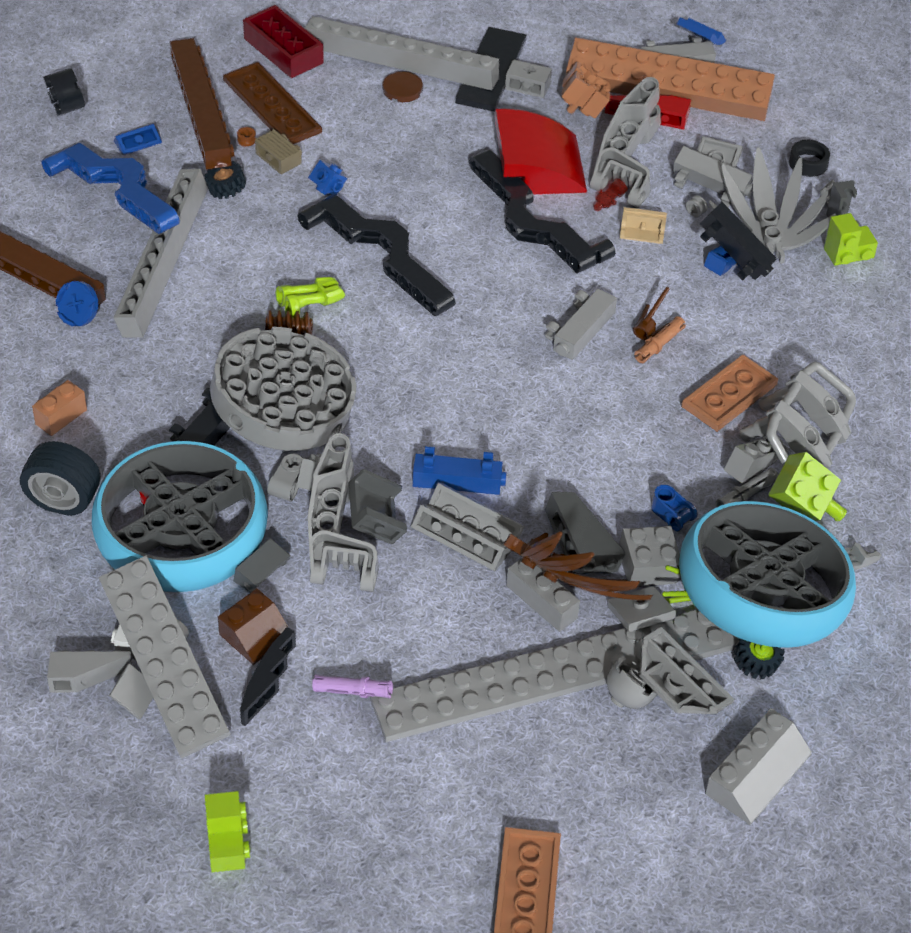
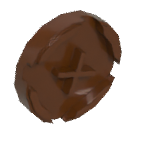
(402, 86)

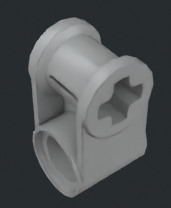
(285, 479)

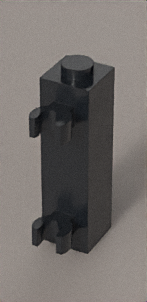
(738, 242)
(206, 428)

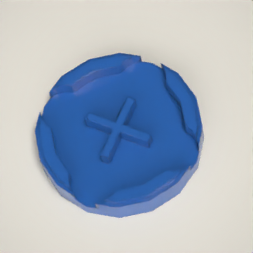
(77, 303)

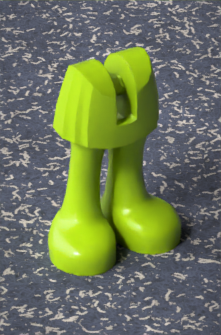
(323, 291)

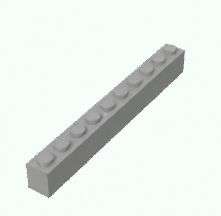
(405, 53)
(160, 257)

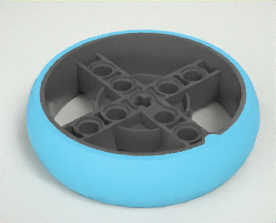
(181, 513)
(767, 574)

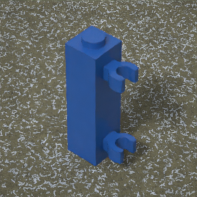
(459, 473)

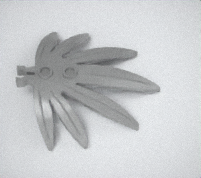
(768, 228)

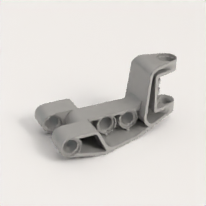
(632, 125)
(325, 546)

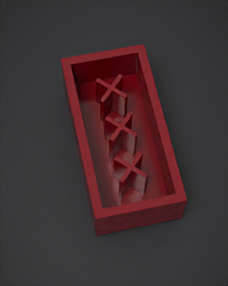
(283, 41)

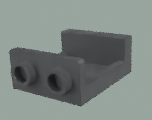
(374, 506)

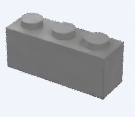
(542, 595)

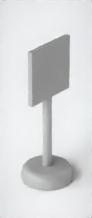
(132, 690)

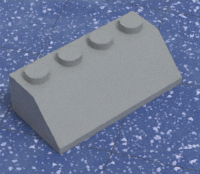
(758, 767)

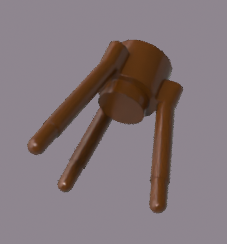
(646, 325)

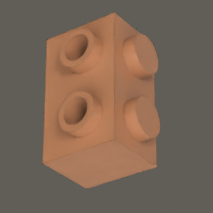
(59, 407)

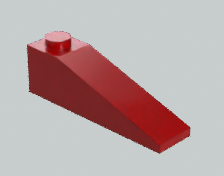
(673, 109)

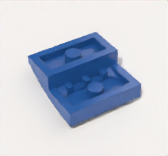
(701, 31)

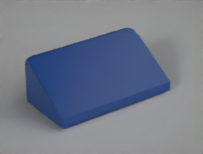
(137, 139)

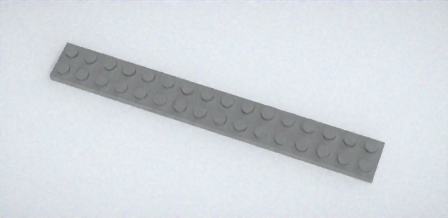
(534, 676)

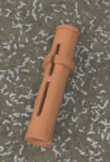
(654, 344)

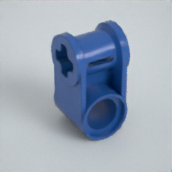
(672, 507)

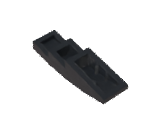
(265, 680)

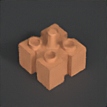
(585, 90)

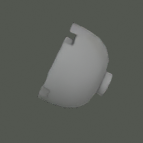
(627, 686)

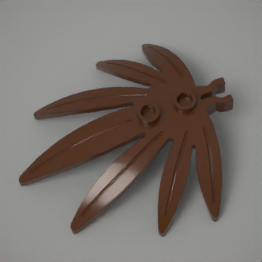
(538, 553)

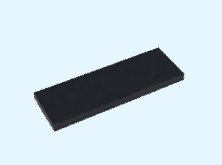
(497, 44)

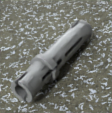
(766, 479)

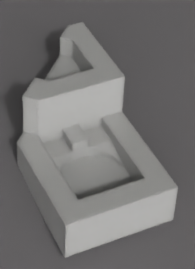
(860, 557)

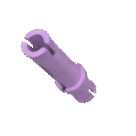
(362, 687)

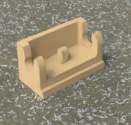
(643, 225)

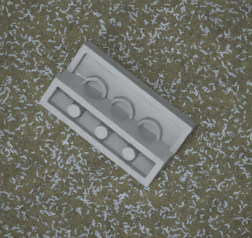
(466, 526)

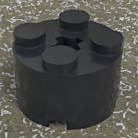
(64, 91)

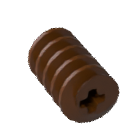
(296, 323)

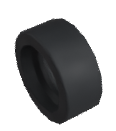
(814, 148)

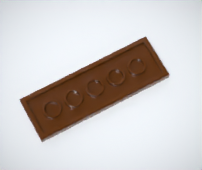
(272, 103)

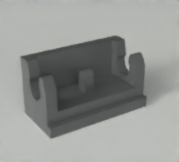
(841, 197)
(260, 565)

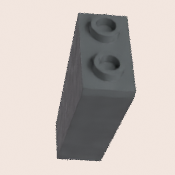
(583, 533)

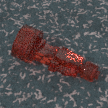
(606, 198)

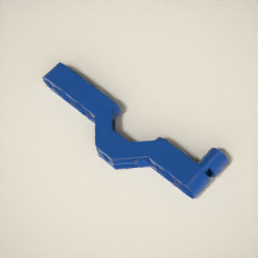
(127, 172)

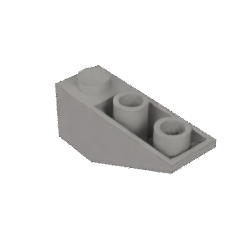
(751, 459)
(81, 670)

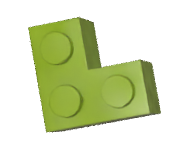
(848, 241)
(225, 826)

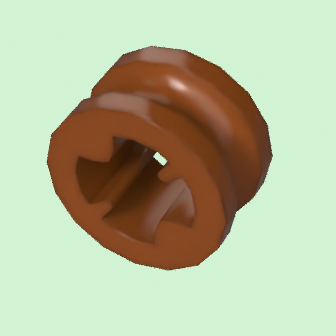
(246, 136)

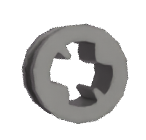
(696, 206)

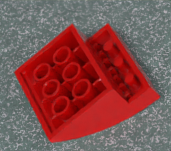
(539, 152)

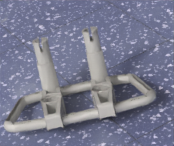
(794, 428)

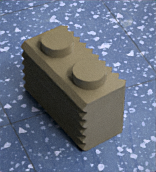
(278, 151)

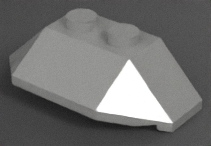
(679, 678)

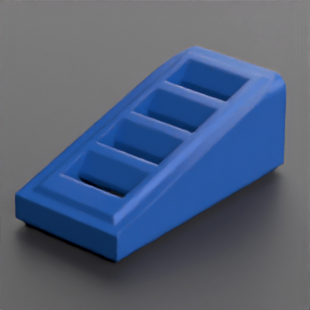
(719, 261)

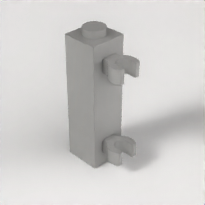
(697, 50)
(708, 173)
(584, 324)

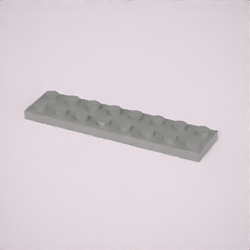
(164, 657)

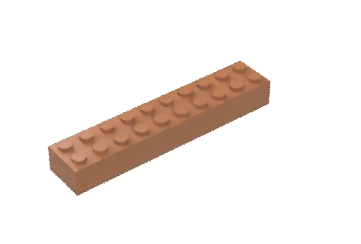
(707, 84)

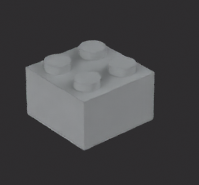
(648, 553)

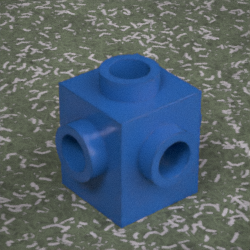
(327, 178)

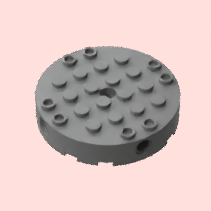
(282, 388)

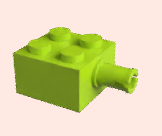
(807, 488)

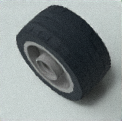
(60, 478)

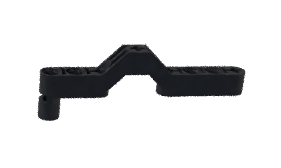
(527, 228)
(389, 236)

